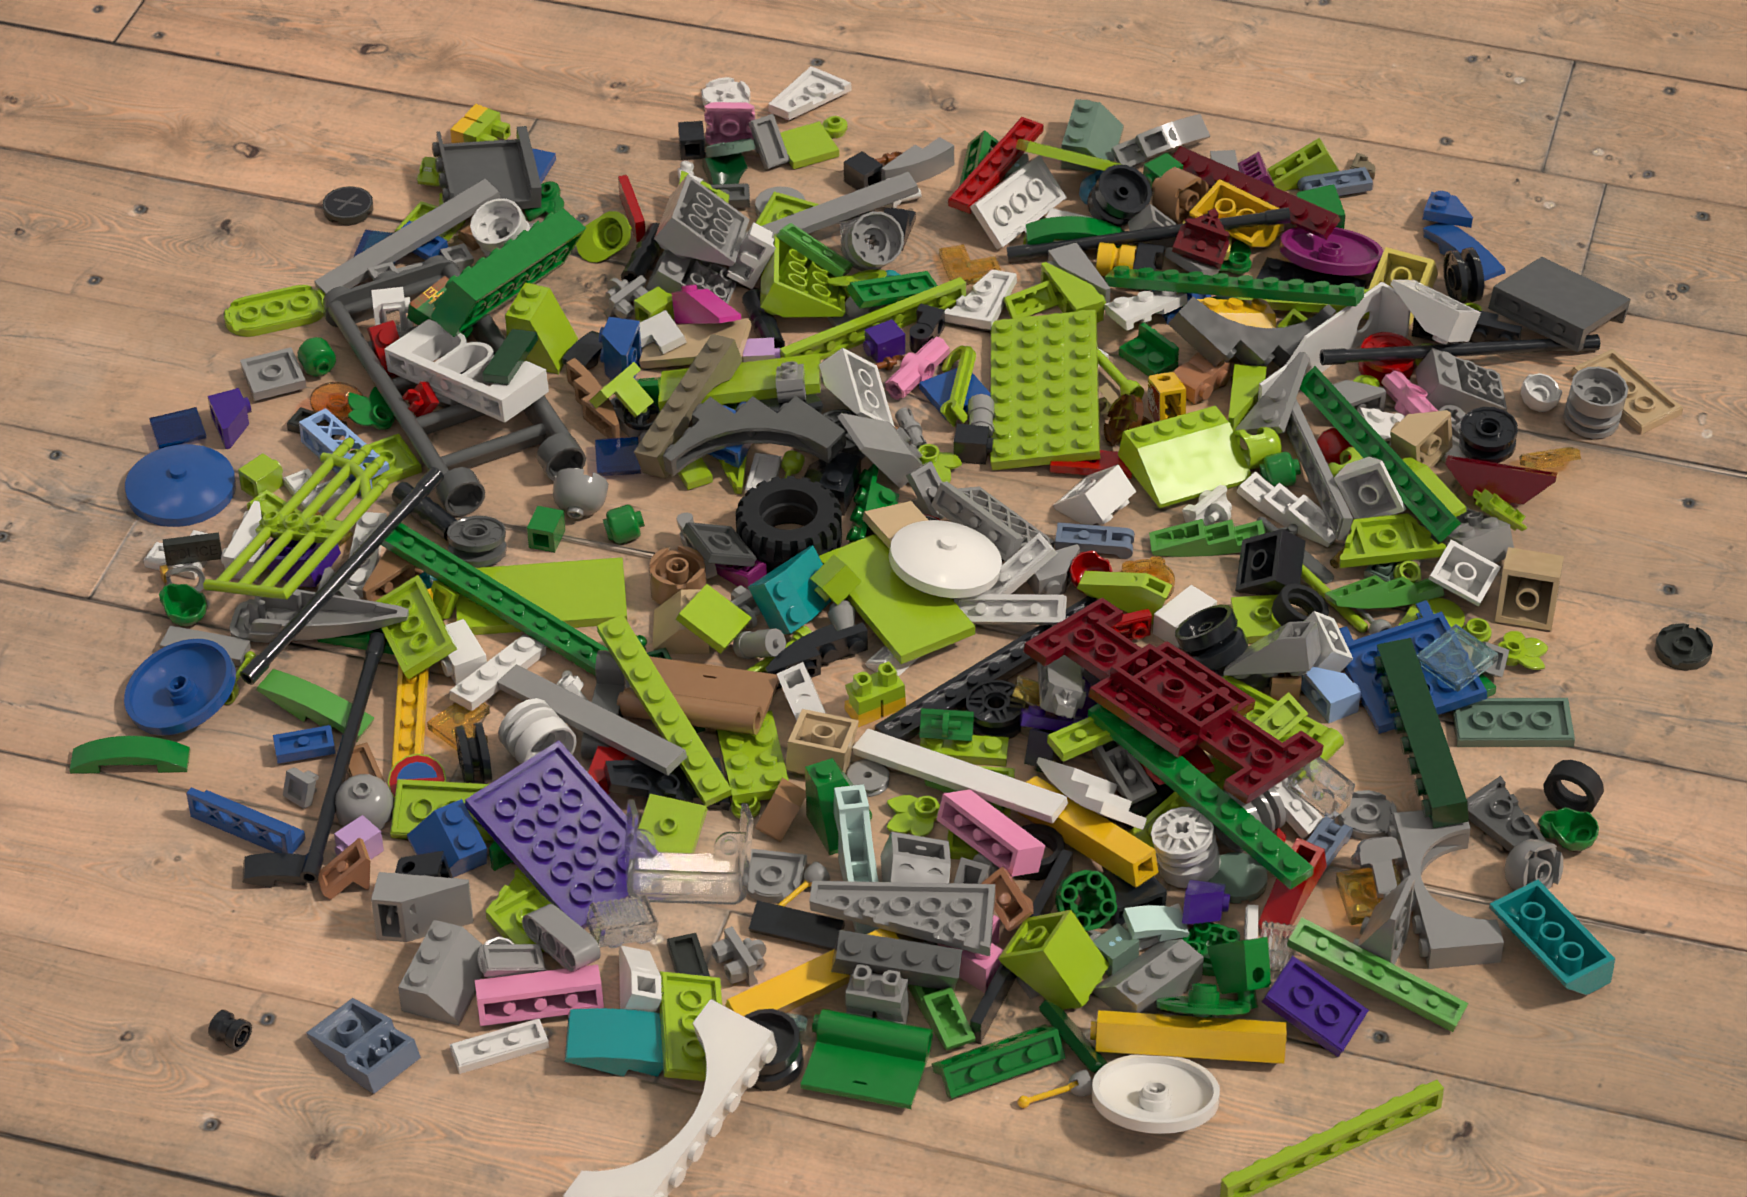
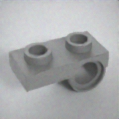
(790, 381)

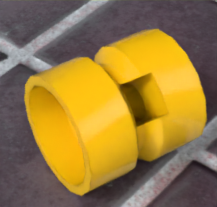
(1110, 257)

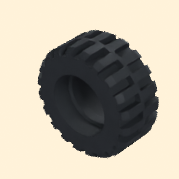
(788, 502)

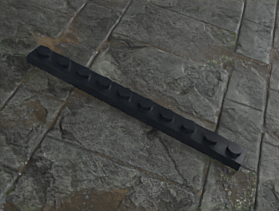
(953, 693)

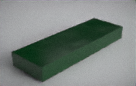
(510, 356)
(1072, 1036)

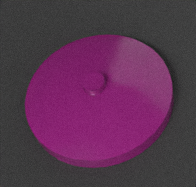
(1341, 254)

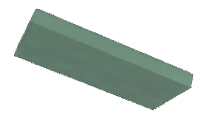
(1515, 723)

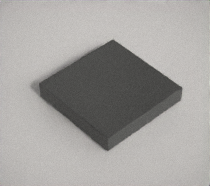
(719, 544)

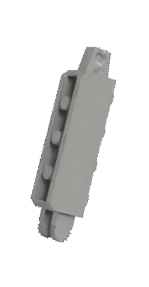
(1061, 687)

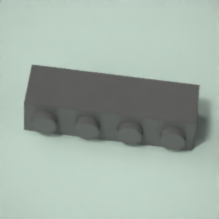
(918, 962)

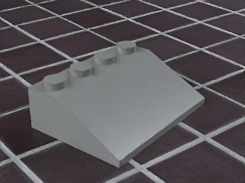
(701, 225)

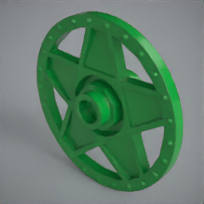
(1203, 1001)

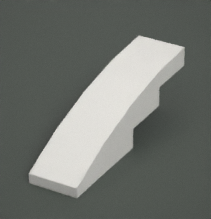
(1287, 509)

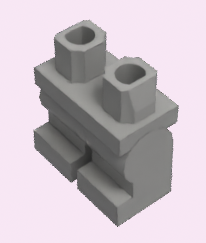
(877, 993)

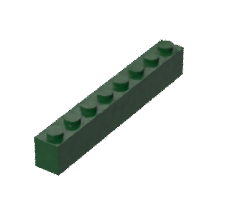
(1421, 733)

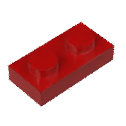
(381, 337)

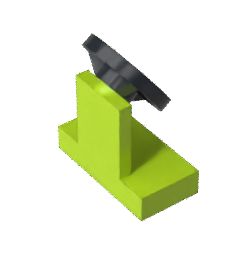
(632, 397)

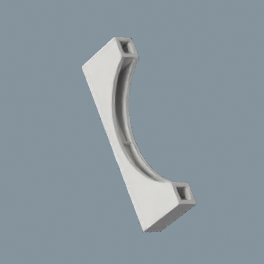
(734, 1056)

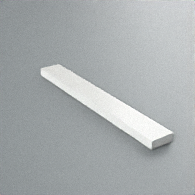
(960, 775)

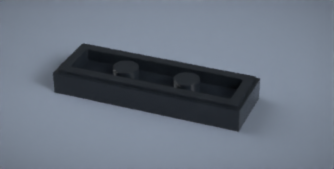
(795, 925)

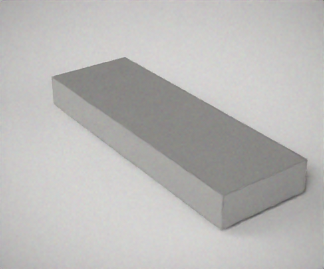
(234, 646)

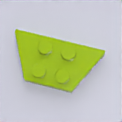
(1387, 541)
(511, 905)

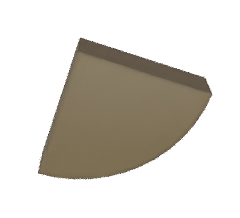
(1362, 161)

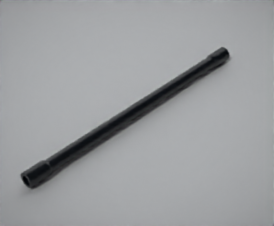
(1029, 251)
(1343, 356)
(261, 662)
(314, 858)

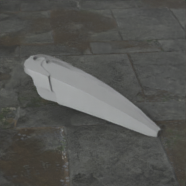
(265, 617)

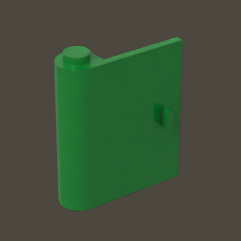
(867, 1058)

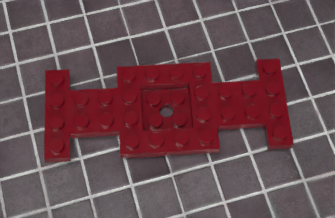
(1205, 705)

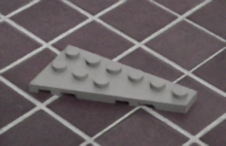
(929, 911)

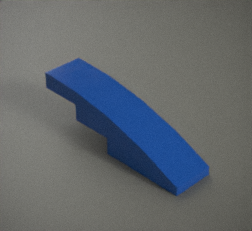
(1453, 238)

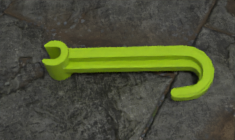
(953, 408)

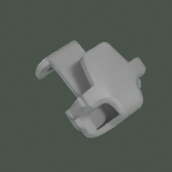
(1378, 855)

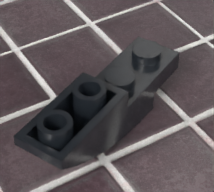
(1485, 330)
(820, 648)

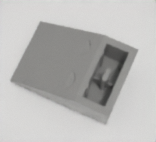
(677, 270)
(1459, 382)
(1481, 535)
(1286, 649)
(915, 859)
(409, 904)

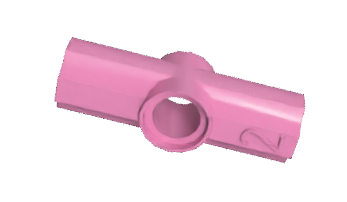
(917, 368)
(1408, 396)

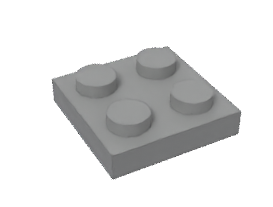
(273, 374)

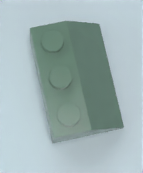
(1091, 132)

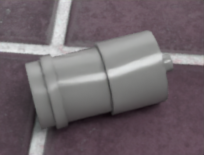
(981, 411)
(759, 644)

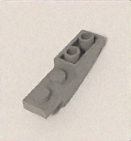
(1161, 140)

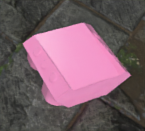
(728, 121)

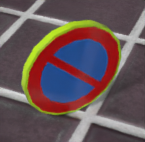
(416, 768)

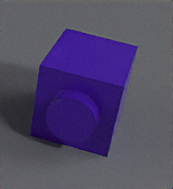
(884, 341)

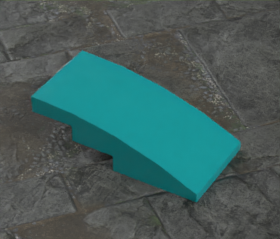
(615, 1040)

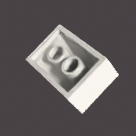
(1436, 312)
(856, 384)

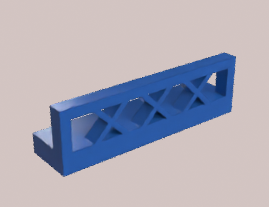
(244, 822)

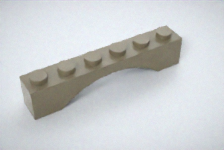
(711, 367)

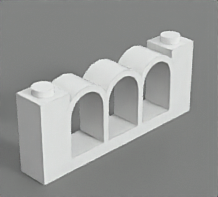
(414, 357)

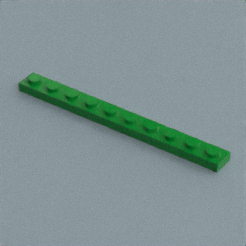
(1242, 286)
(1370, 444)
(494, 597)
(1208, 800)

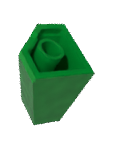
(820, 784)

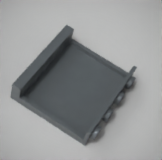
(503, 163)
(1557, 302)

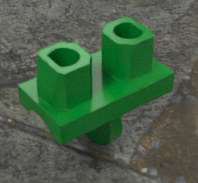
(946, 724)

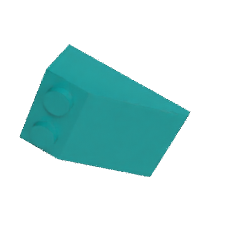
(788, 593)

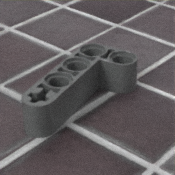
(609, 684)

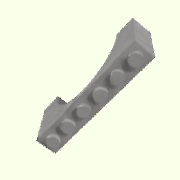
(1444, 935)

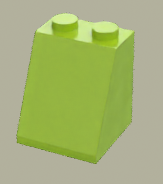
(540, 312)
(1056, 958)

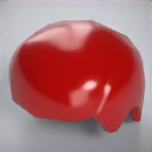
(1332, 445)
(1087, 562)

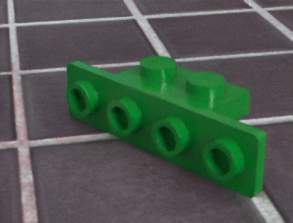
(868, 497)

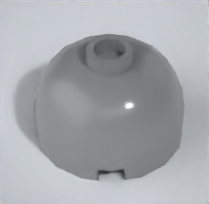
(579, 493)
(366, 797)
(1533, 861)

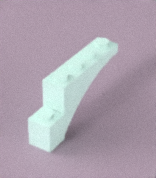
(855, 839)

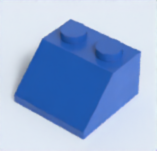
(620, 345)
(455, 834)

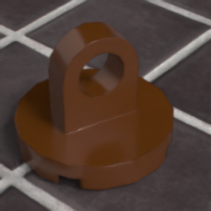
(1124, 415)

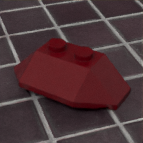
(1509, 482)

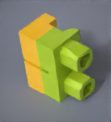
(480, 125)
(875, 694)

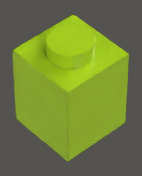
(653, 304)
(261, 475)
(835, 580)

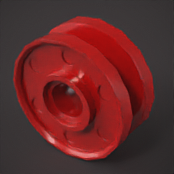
(1381, 368)

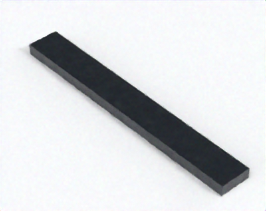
(1004, 977)

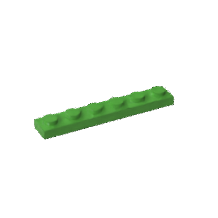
(1377, 974)

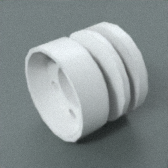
(497, 223)
(532, 728)
(1185, 847)

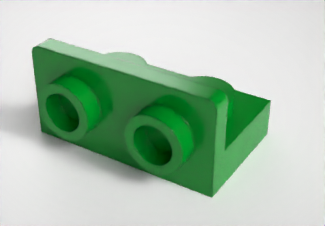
(1150, 352)

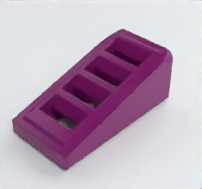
(1256, 168)
(745, 576)

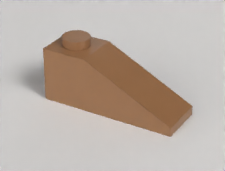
(388, 575)

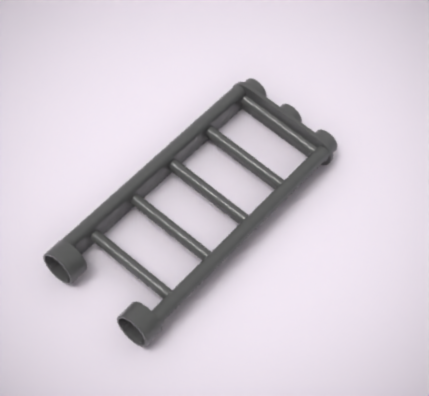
(460, 489)

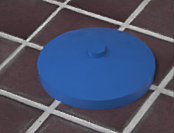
(180, 485)
(180, 686)

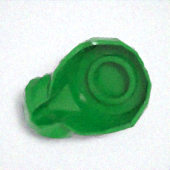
(183, 604)
(1570, 828)

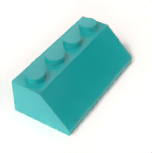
(1556, 938)

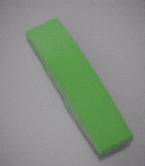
(1196, 539)
(1377, 593)
(309, 701)
(943, 1015)

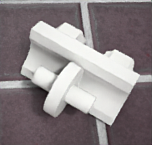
(1211, 507)

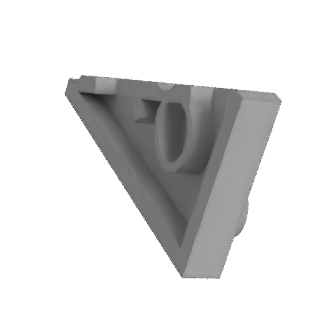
(1277, 403)

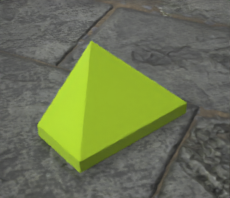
(1031, 300)

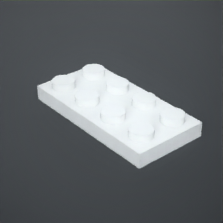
(1018, 201)

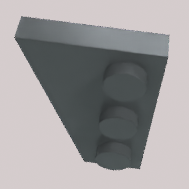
(1500, 816)

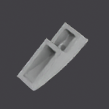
(920, 162)

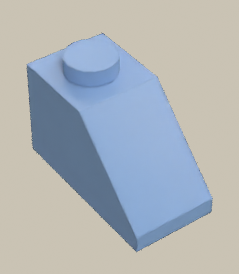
(1331, 693)

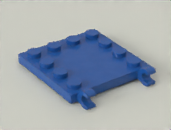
(1422, 633)

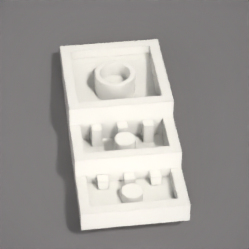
(1090, 792)

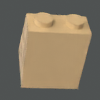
(1529, 588)

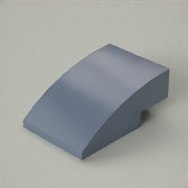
(364, 1045)

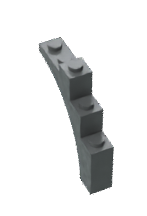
(1222, 338)
(753, 422)

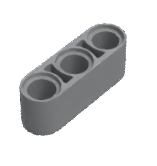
(561, 937)

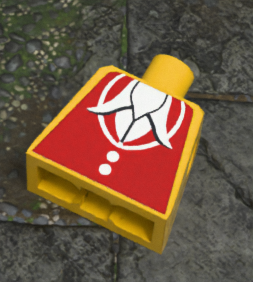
(1166, 392)

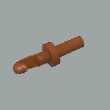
(887, 158)
(888, 362)

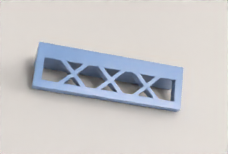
(319, 439)

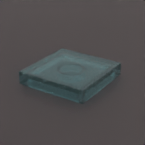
(1457, 657)

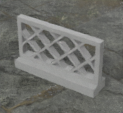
(987, 515)

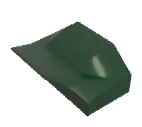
(724, 169)

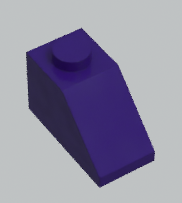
(229, 415)
(1204, 902)

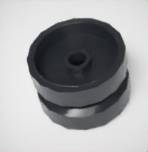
(1119, 195)
(1212, 636)
(789, 1054)

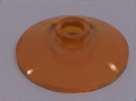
(334, 398)

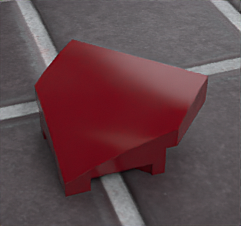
(1203, 239)

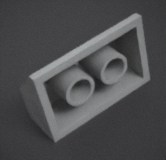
(1159, 972)
(442, 974)

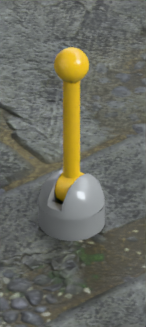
(814, 872)
(1078, 1084)

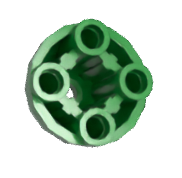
(1096, 898)

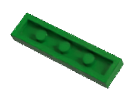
(889, 289)

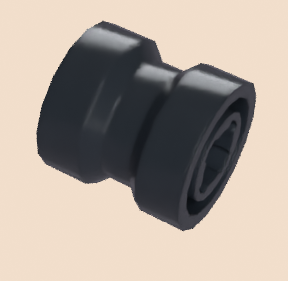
(231, 1030)

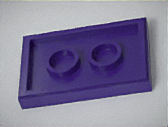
(1315, 1006)

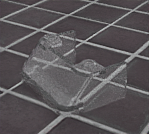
(688, 876)

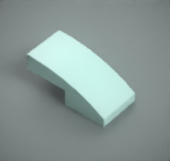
(1153, 921)

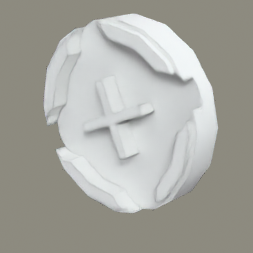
(725, 91)

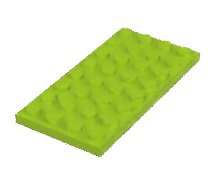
(1045, 389)

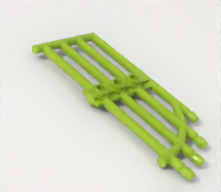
(305, 526)

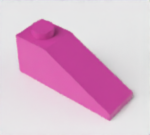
(701, 306)

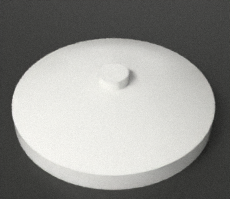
(945, 559)
(1155, 1093)

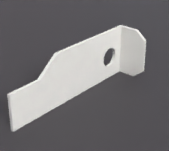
(1387, 314)

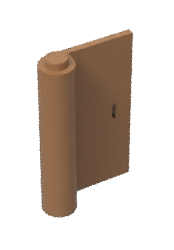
(711, 695)

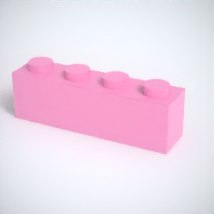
(990, 832)
(538, 994)

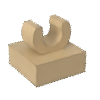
(1108, 399)

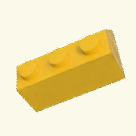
(1231, 202)
(1247, 312)

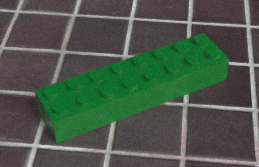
(505, 271)

